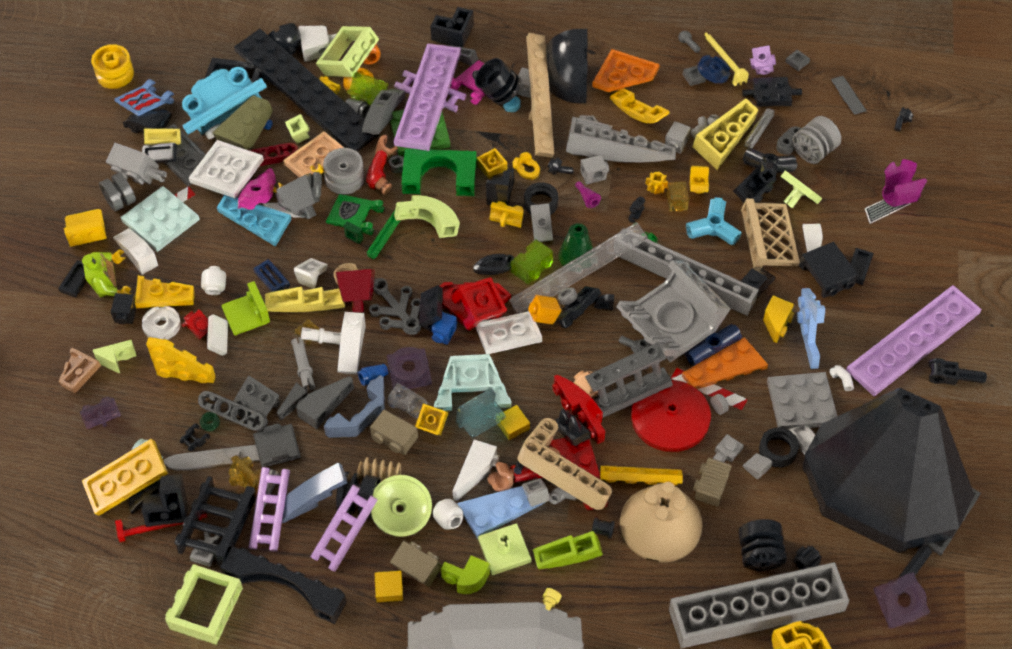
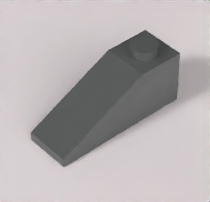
(322, 402)

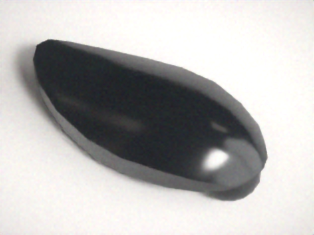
(493, 264)

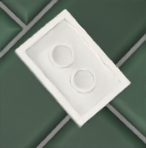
(508, 332)

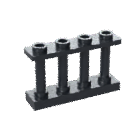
(229, 534)

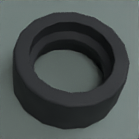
(541, 188)
(782, 434)

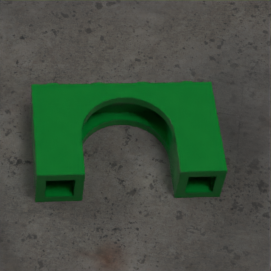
(419, 161)

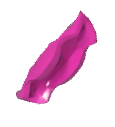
(249, 199)

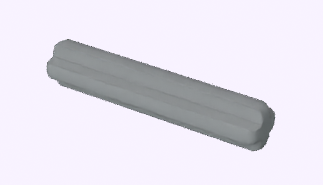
(759, 128)

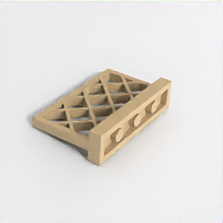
(756, 234)

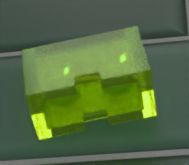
(533, 262)

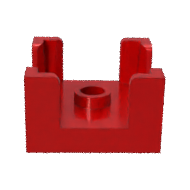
(480, 301)

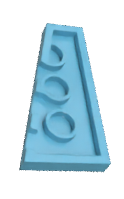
(261, 221)

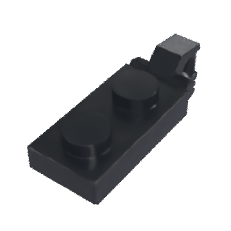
(575, 309)

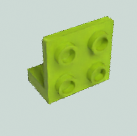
(246, 311)

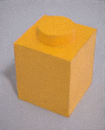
(544, 309)

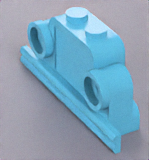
(218, 98)

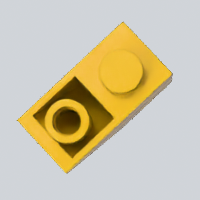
(776, 317)

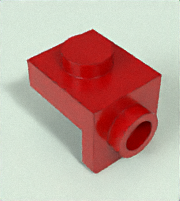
(197, 323)

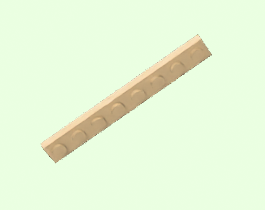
(540, 95)

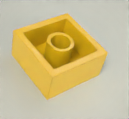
(492, 163)
(431, 419)
(514, 423)
(388, 586)

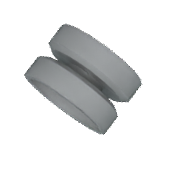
(343, 171)

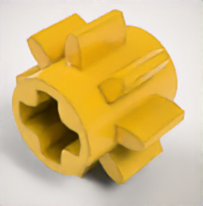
(656, 182)

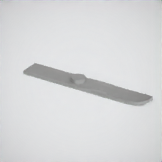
(210, 458)

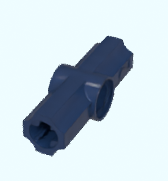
(721, 339)

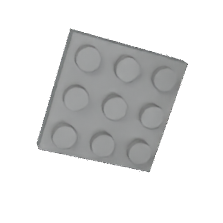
(801, 400)

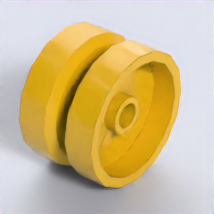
(112, 66)

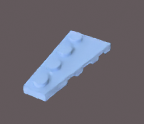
(495, 509)

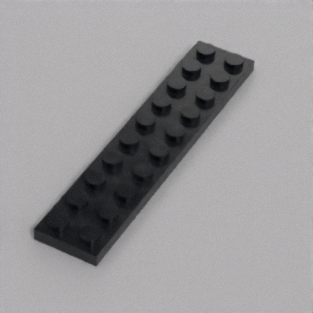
(304, 90)

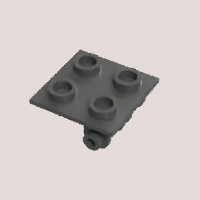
(256, 397)

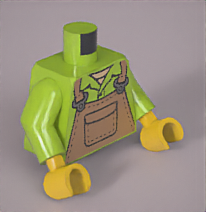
(100, 272)

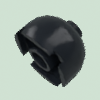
(287, 37)

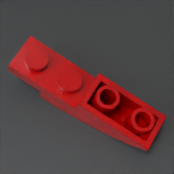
(579, 402)

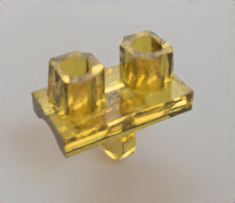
(242, 474)

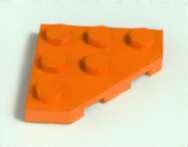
(623, 71)

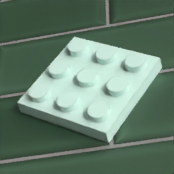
(160, 218)

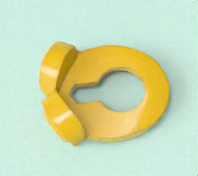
(526, 158)

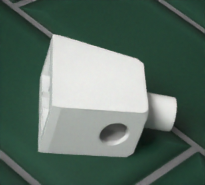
(314, 41)

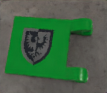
(354, 211)

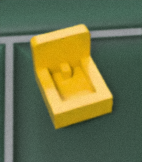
(699, 179)

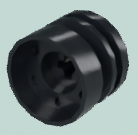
(497, 81)
(366, 490)
(762, 545)

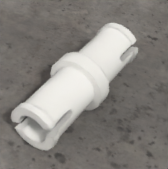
(320, 335)

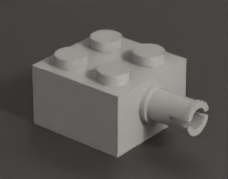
(134, 165)

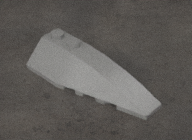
(597, 139)

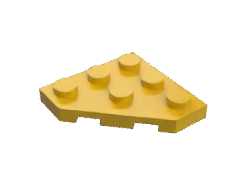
(176, 363)

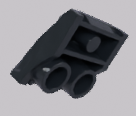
(153, 119)

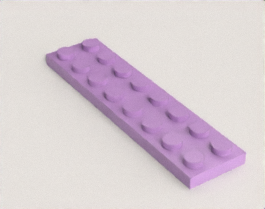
(427, 97)
(913, 340)

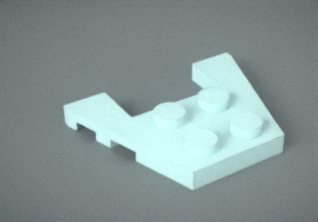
(471, 374)

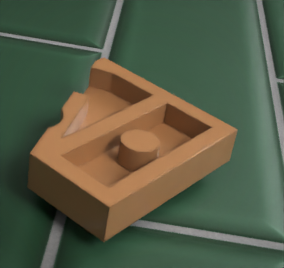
(78, 370)

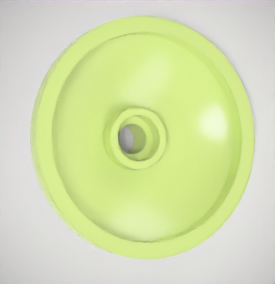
(404, 492)

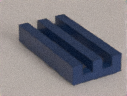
(285, 283)

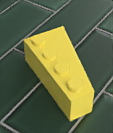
(723, 135)

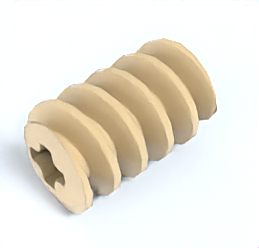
(381, 470)

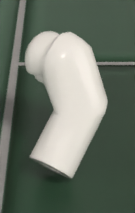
(844, 375)

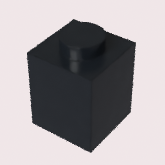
(123, 308)

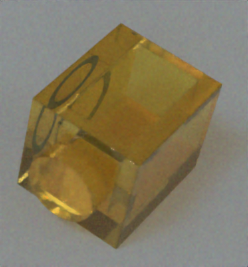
(677, 196)

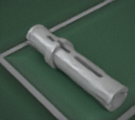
(304, 370)

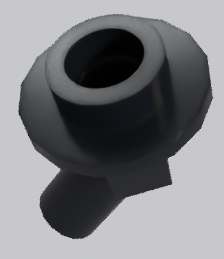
(905, 115)
(555, 167)

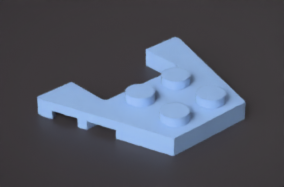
(809, 315)

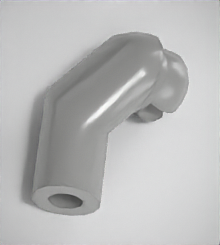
(702, 124)
(558, 495)

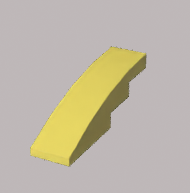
(303, 300)

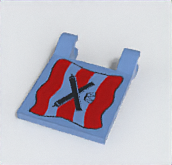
(143, 99)

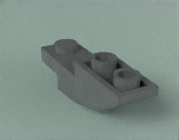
(381, 110)

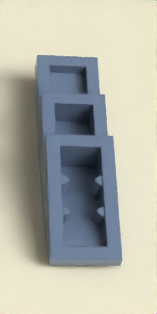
(312, 491)

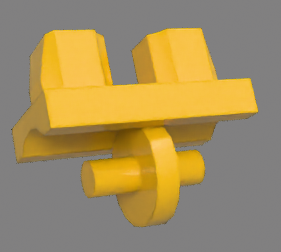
(506, 214)

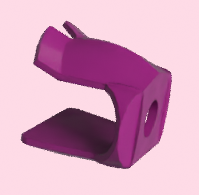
(899, 187)

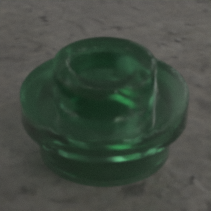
(209, 416)

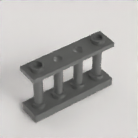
(635, 390)

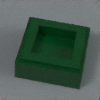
(353, 232)

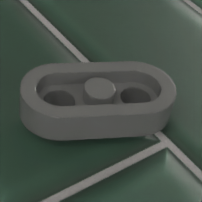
(787, 137)

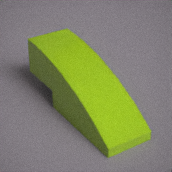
(568, 551)

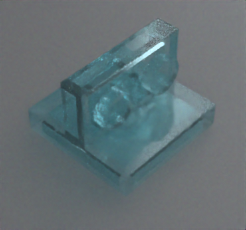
(479, 413)

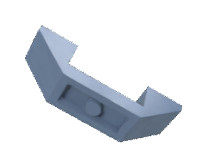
(340, 427)

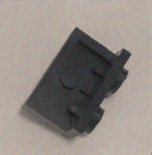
(753, 187)
(431, 307)

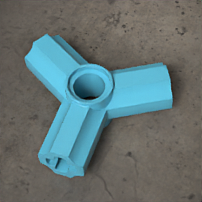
(714, 224)

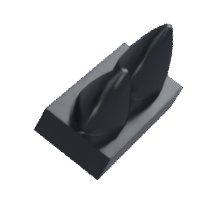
(571, 428)

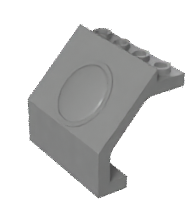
(676, 312)

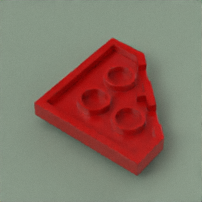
(458, 309)

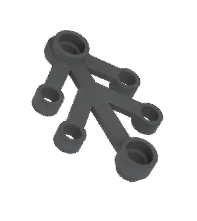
(396, 309)

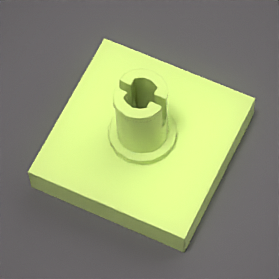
(799, 190)
(504, 549)

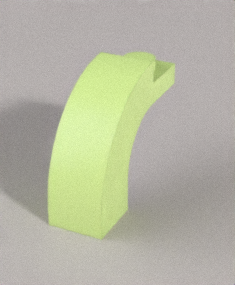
(430, 210)

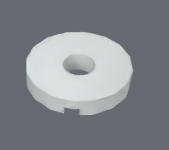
(164, 331)

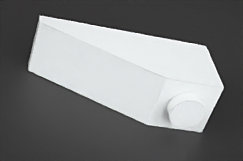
(136, 250)
(351, 342)
(476, 467)

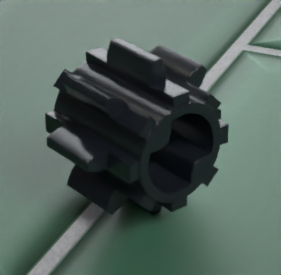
(807, 557)

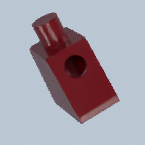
(356, 287)

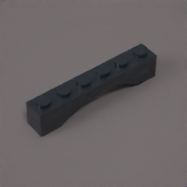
(325, 602)

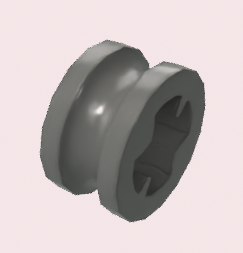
(393, 161)

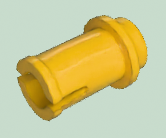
(333, 86)

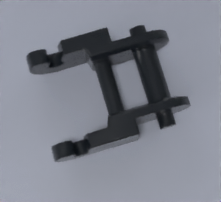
(636, 209)
(197, 442)

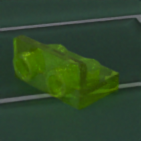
(366, 87)

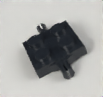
(772, 91)

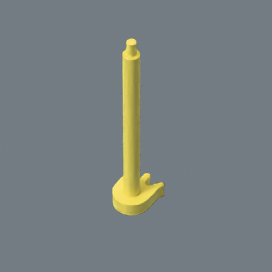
(740, 74)

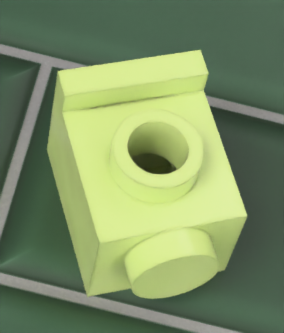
(298, 128)

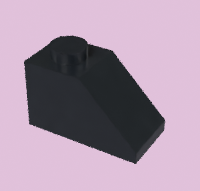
(758, 279)

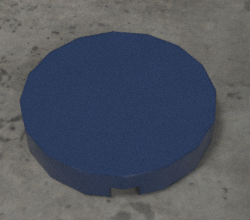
(714, 69)

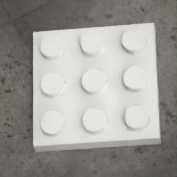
(226, 169)

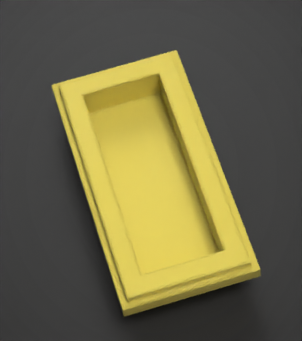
(161, 136)

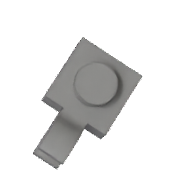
(727, 449)

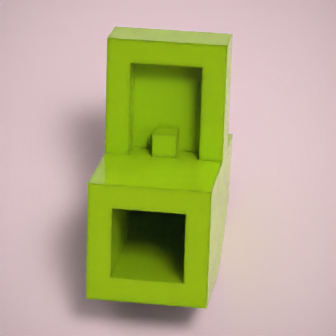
(468, 579)

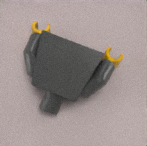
(301, 193)

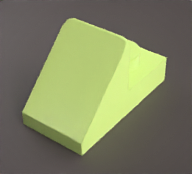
(110, 355)

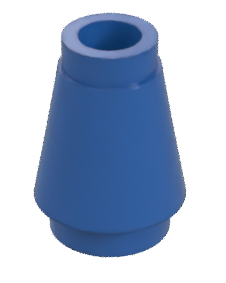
(372, 372)

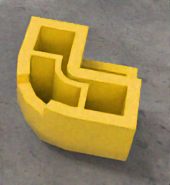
(799, 636)

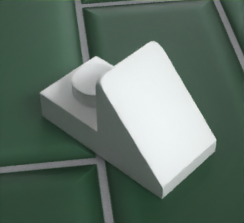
(308, 272)

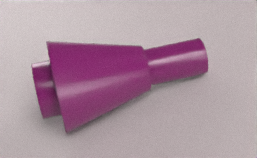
(589, 197)

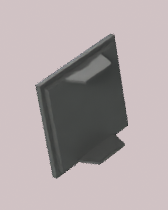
(276, 445)

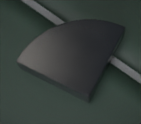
(605, 302)

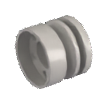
(816, 139)

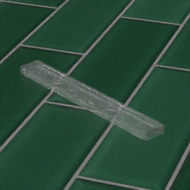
(580, 267)

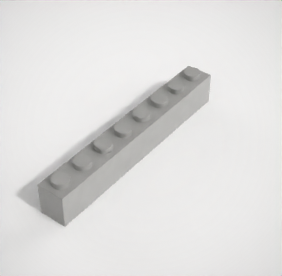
(657, 258)

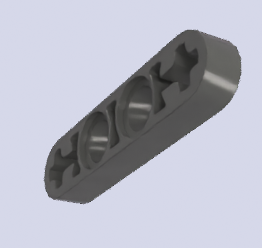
(232, 411)

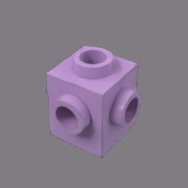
(762, 60)

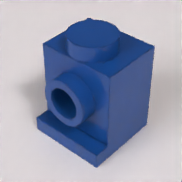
(444, 329)

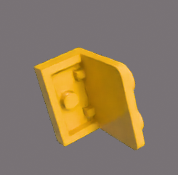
(85, 227)

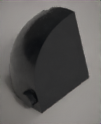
(568, 65)

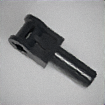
(949, 373)

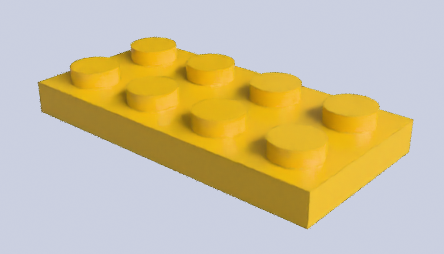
(124, 477)

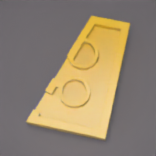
(159, 294)

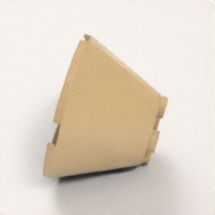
(661, 523)

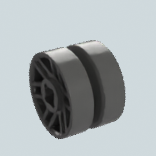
(117, 192)

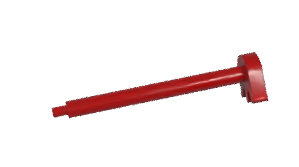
(122, 533)

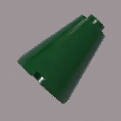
(575, 244)

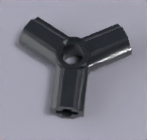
(769, 163)

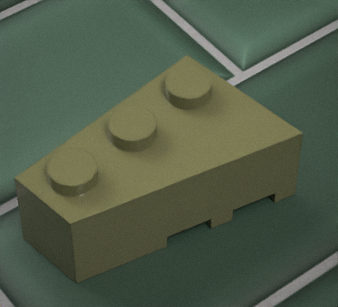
(245, 123)

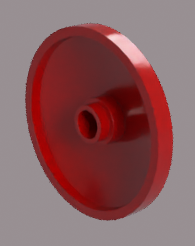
(672, 418)

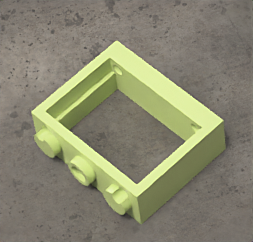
(364, 42)
(222, 613)

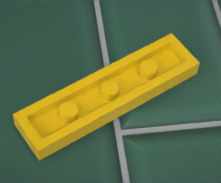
(634, 474)

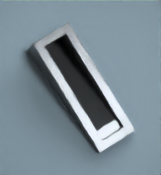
(467, 56)
(290, 403)

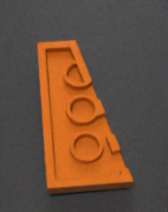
(726, 364)

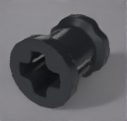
(603, 527)

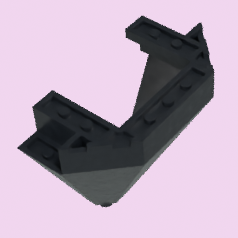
(890, 472)

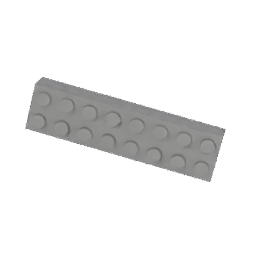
(758, 605)

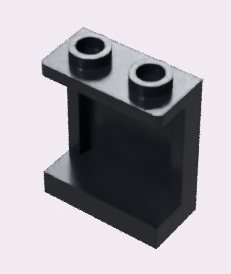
(829, 269)

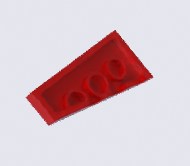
(580, 455)

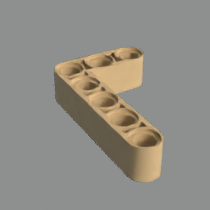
(559, 470)

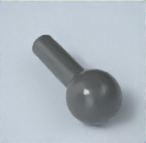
(686, 37)

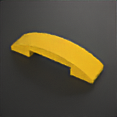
(627, 103)

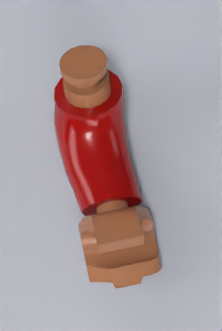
(375, 176)
(505, 477)

